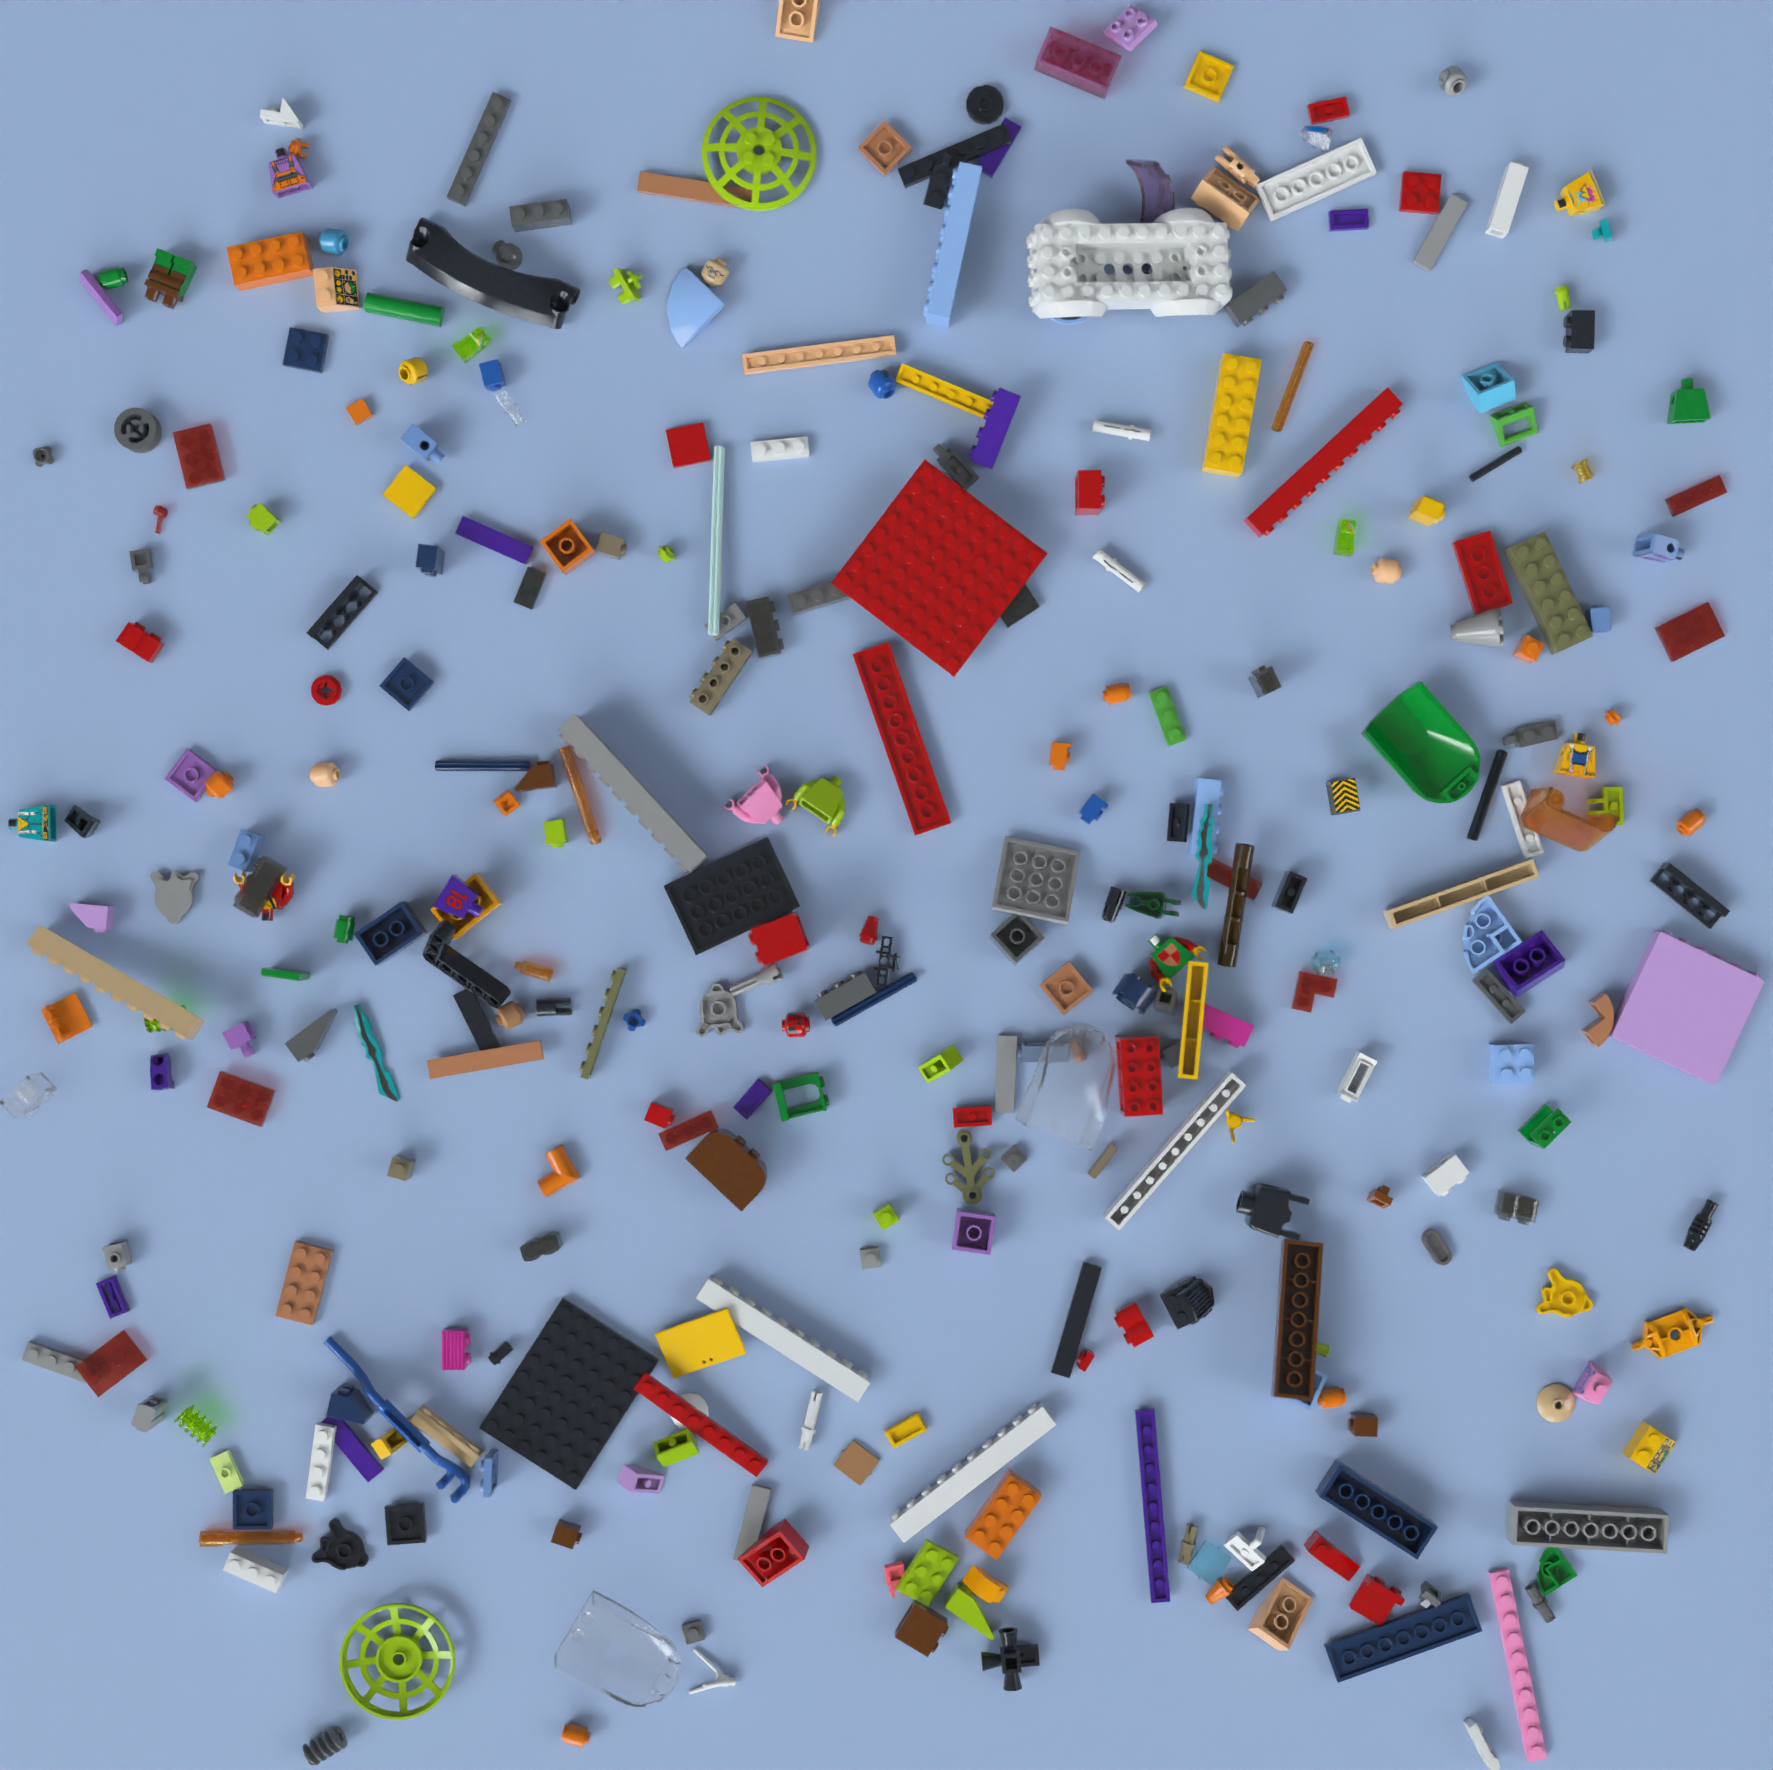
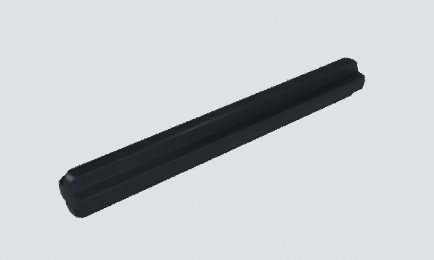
(1487, 795)

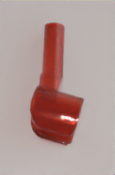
(161, 512)

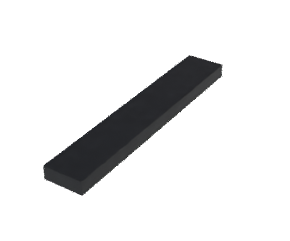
(1076, 1319)

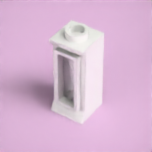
(1356, 1077)

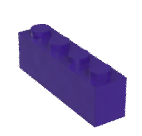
(996, 427)

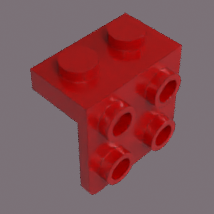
(1375, 1599)

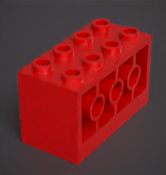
(779, 939)
(1139, 1075)

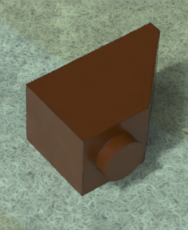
(538, 778)

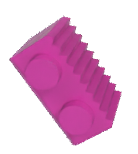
(455, 1348)

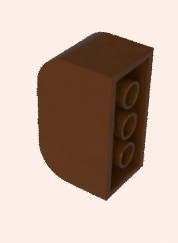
(730, 1166)

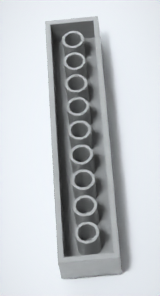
(633, 792)

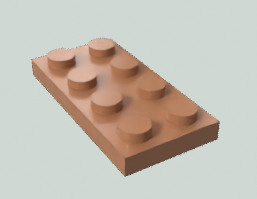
(304, 1283)

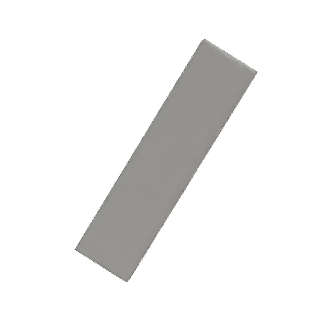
(1440, 232)
(1005, 1073)
(752, 1519)

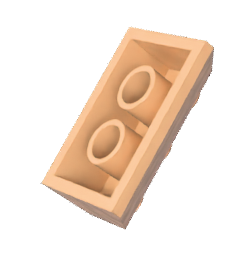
(1225, 198)

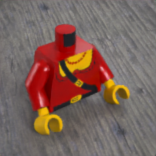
(280, 897)

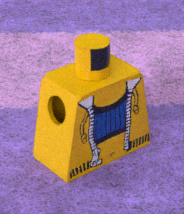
(1576, 758)

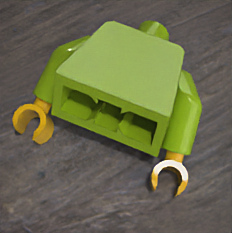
(823, 800)

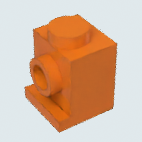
(1059, 755)

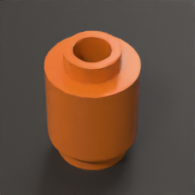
(1116, 693)
(1690, 822)
(1332, 1397)
(575, 1735)

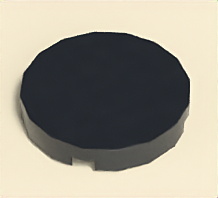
(984, 104)

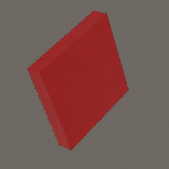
(688, 445)

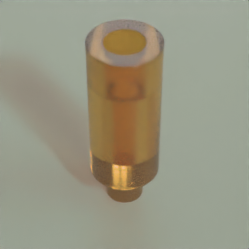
(535, 970)

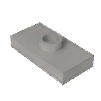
(729, 620)

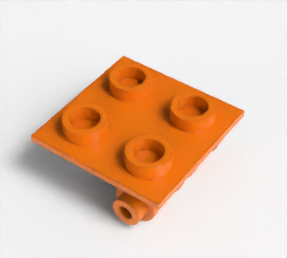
(66, 1018)

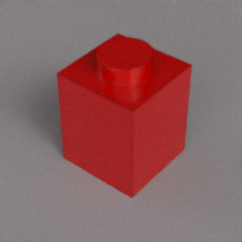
(659, 1115)

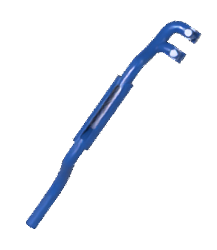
(404, 1426)

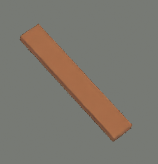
(688, 189)
(485, 1059)

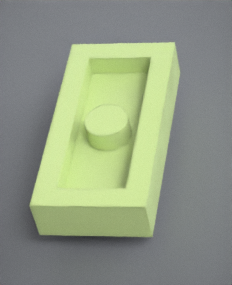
(227, 1471)

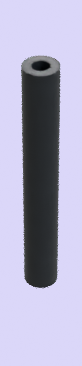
(1496, 463)

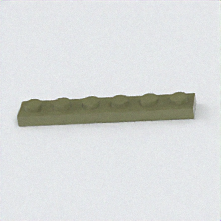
(599, 1030)

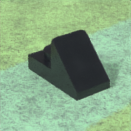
(82, 822)

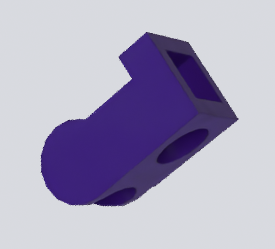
(161, 1072)

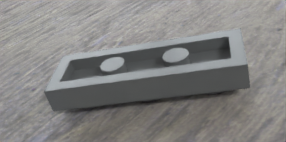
(1498, 996)

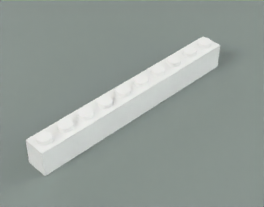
(1174, 1150)
(785, 1339)
(972, 1472)

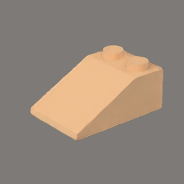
(797, 19)
(1281, 1615)

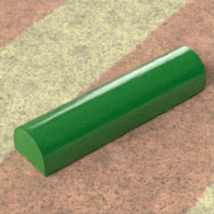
(404, 309)

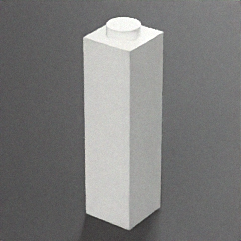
(1506, 199)

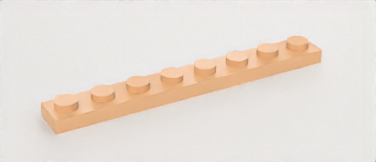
(819, 355)

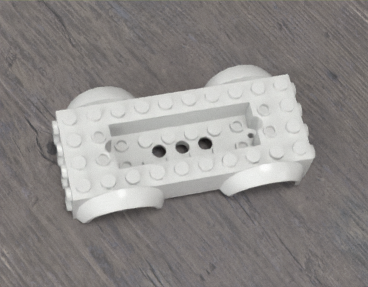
(1182, 247)

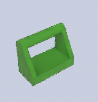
(1510, 415)

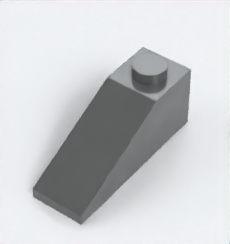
(310, 1039)

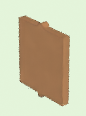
(856, 1462)

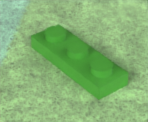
(1167, 716)

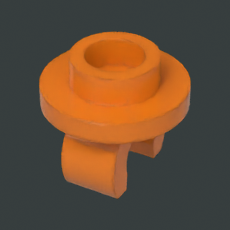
(295, 148)

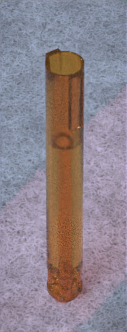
(580, 794)
(221, 1538)

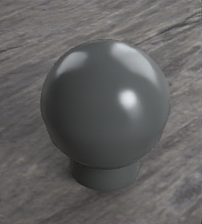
(507, 255)

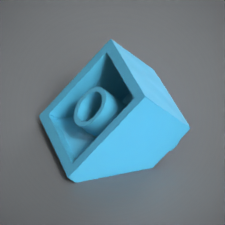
(1489, 387)

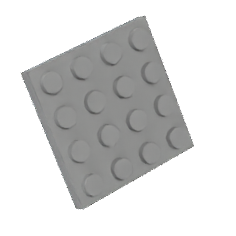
(1036, 880)

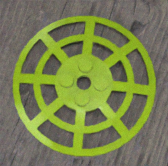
(758, 164)
(390, 1668)

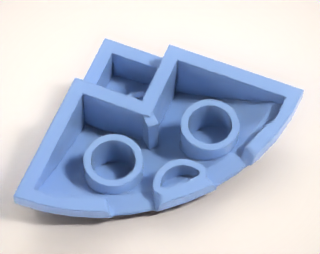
(690, 307)
(1487, 935)

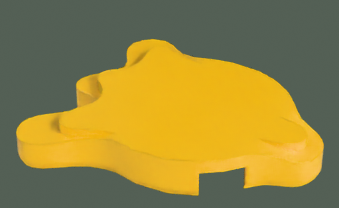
(1563, 1297)

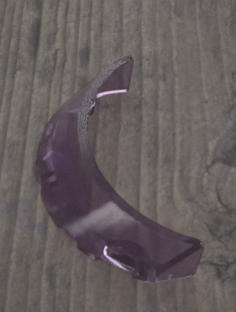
(1155, 192)

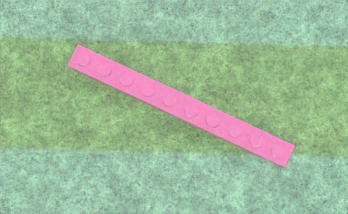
(1517, 1664)

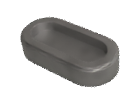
(1436, 1247)

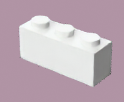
(256, 1569)

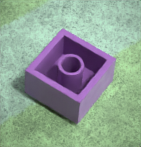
(973, 1231)

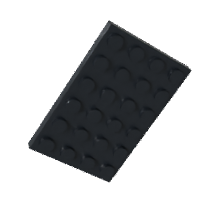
(731, 896)

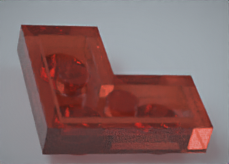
(1309, 985)

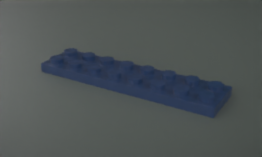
(1402, 1637)

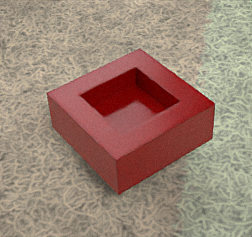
(1084, 1359)

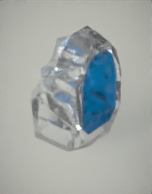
(1317, 137)

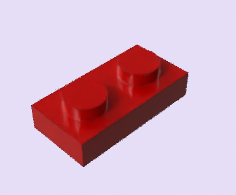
(1328, 110)
(972, 1116)

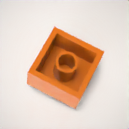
(567, 547)

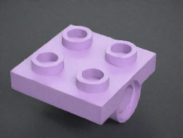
(1130, 28)

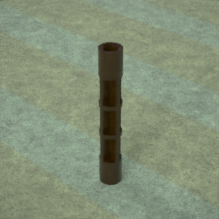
(1235, 905)

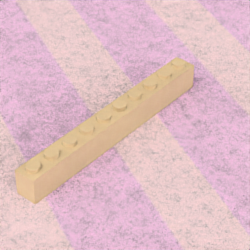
(115, 982)

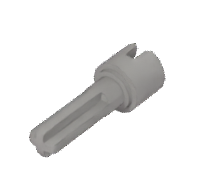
(769, 975)

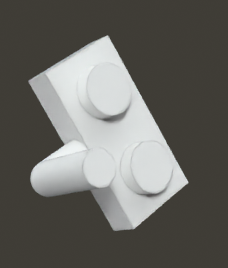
(1246, 1550)

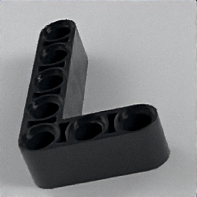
(460, 969)

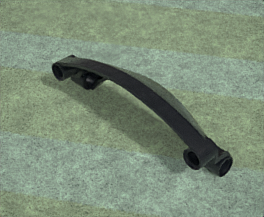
(504, 290)

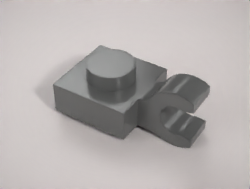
(142, 561)

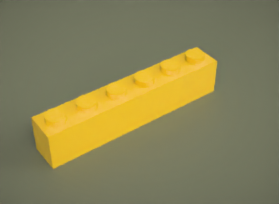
(1192, 1020)

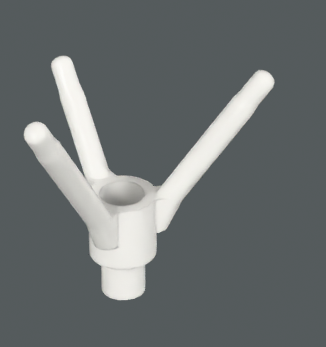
(720, 1680)

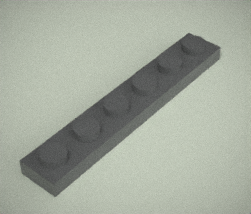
(479, 149)

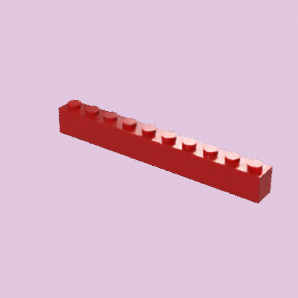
(1323, 462)

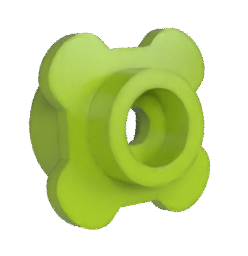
(666, 553)

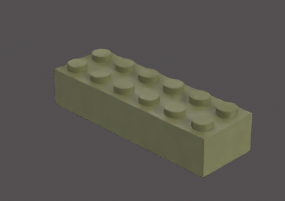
(1548, 593)

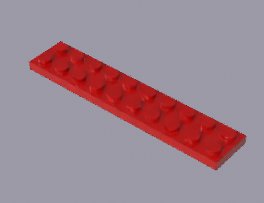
(901, 738)

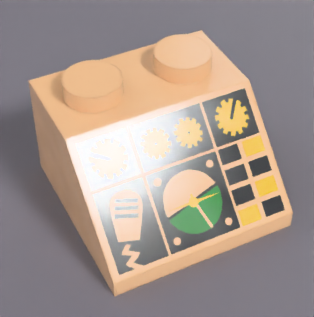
(336, 289)

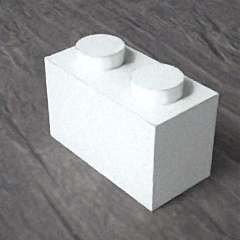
(1445, 1174)

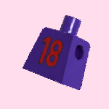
(458, 899)

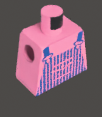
(1592, 1384)

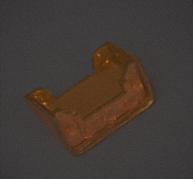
(1546, 817)

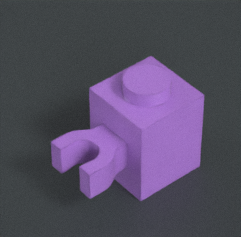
(240, 1037)

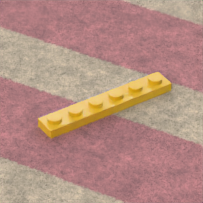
(943, 390)

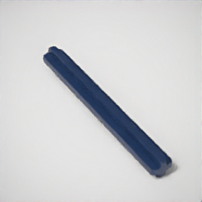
(482, 765)
(874, 999)

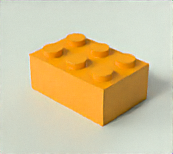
(486, 899)

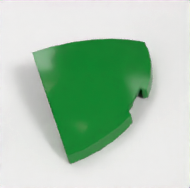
(1554, 1570)

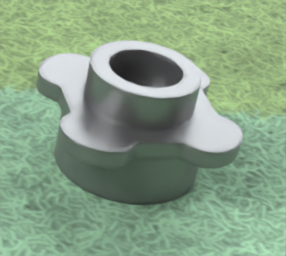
(37, 454)

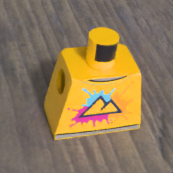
(1580, 196)

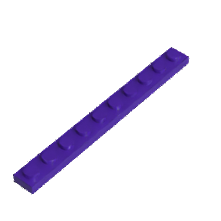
(1152, 1505)

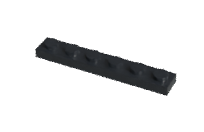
(960, 152)

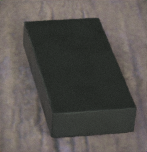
(530, 588)

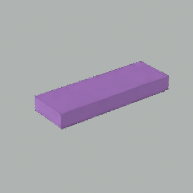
(101, 297)

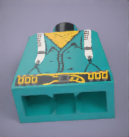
(36, 823)

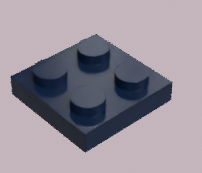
(305, 350)
(406, 684)
(252, 1509)

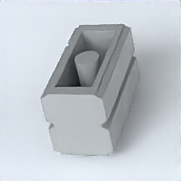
(149, 1413)

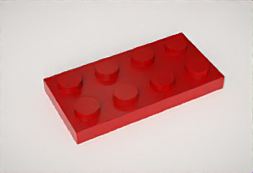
(1482, 572)

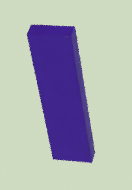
(494, 540)
(354, 1449)

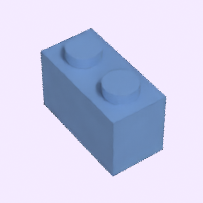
(246, 850)

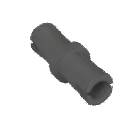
(1540, 1603)

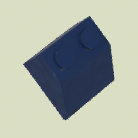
(349, 1405)

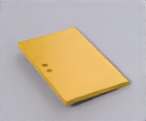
(704, 1338)

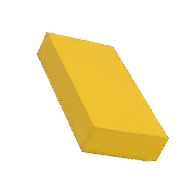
(905, 1430)

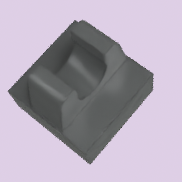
(1429, 1595)

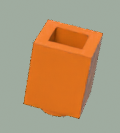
(1528, 649)

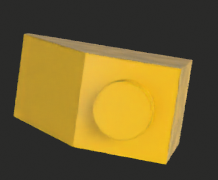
(389, 1442)

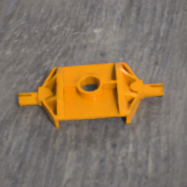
(1657, 1333)

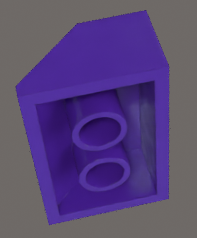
(1529, 963)

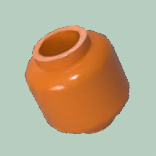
(219, 784)

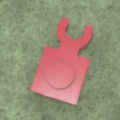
(893, 1574)

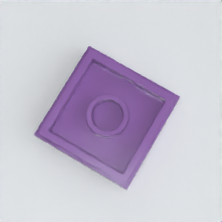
(190, 775)

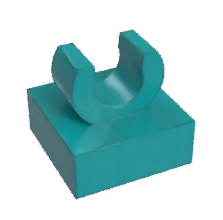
(1604, 231)

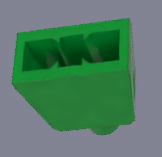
(1688, 404)

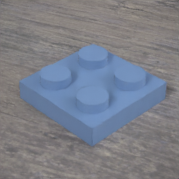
(490, 1468)

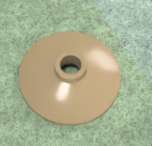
(1549, 1396)

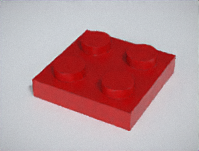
(1420, 193)

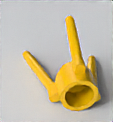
(1234, 1121)

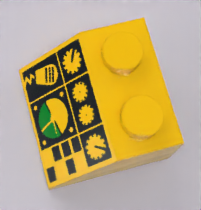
(1648, 1447)

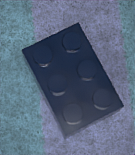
(390, 933)

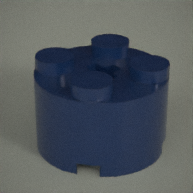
(1134, 993)

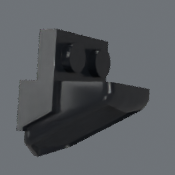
(1188, 1301)

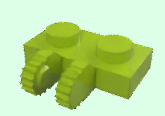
(1611, 803)

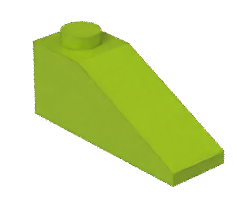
(965, 1606)

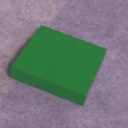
(285, 973)

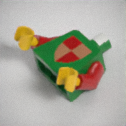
(1171, 957)

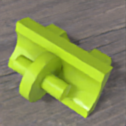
(629, 283)

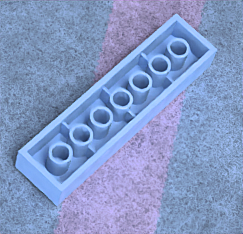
(954, 241)

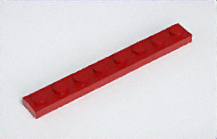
(700, 1424)

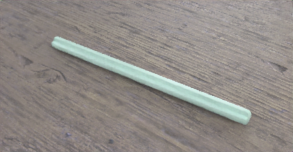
(716, 540)

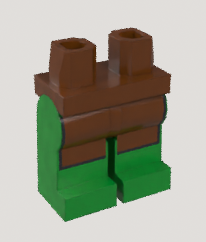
(169, 277)

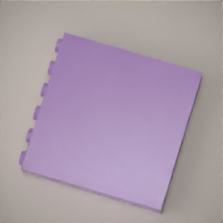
(1685, 1006)

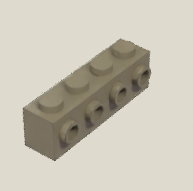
(721, 676)

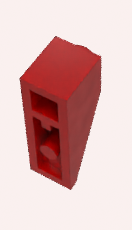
(1331, 1556)

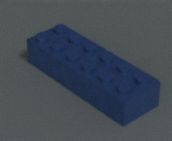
(1376, 1509)

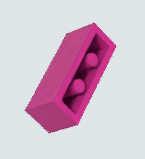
(1226, 1026)

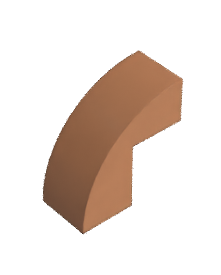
(1599, 1030)

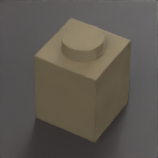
(611, 546)
(401, 1167)

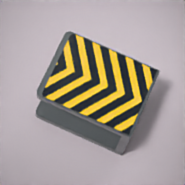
(1343, 796)

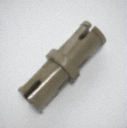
(1188, 1544)

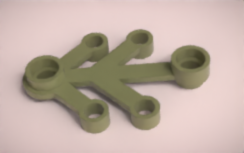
(968, 1170)

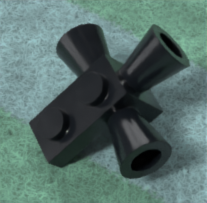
(1011, 1658)

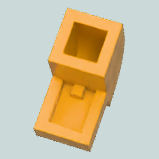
(984, 1585)

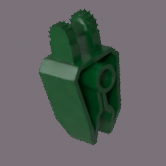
(1156, 904)

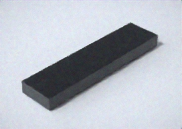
(476, 1020)
(1260, 1577)

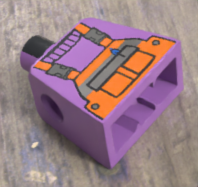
(287, 175)

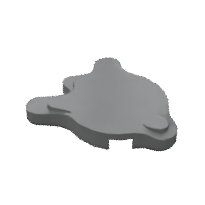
(174, 895)
(719, 1011)

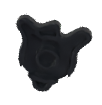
(342, 1549)

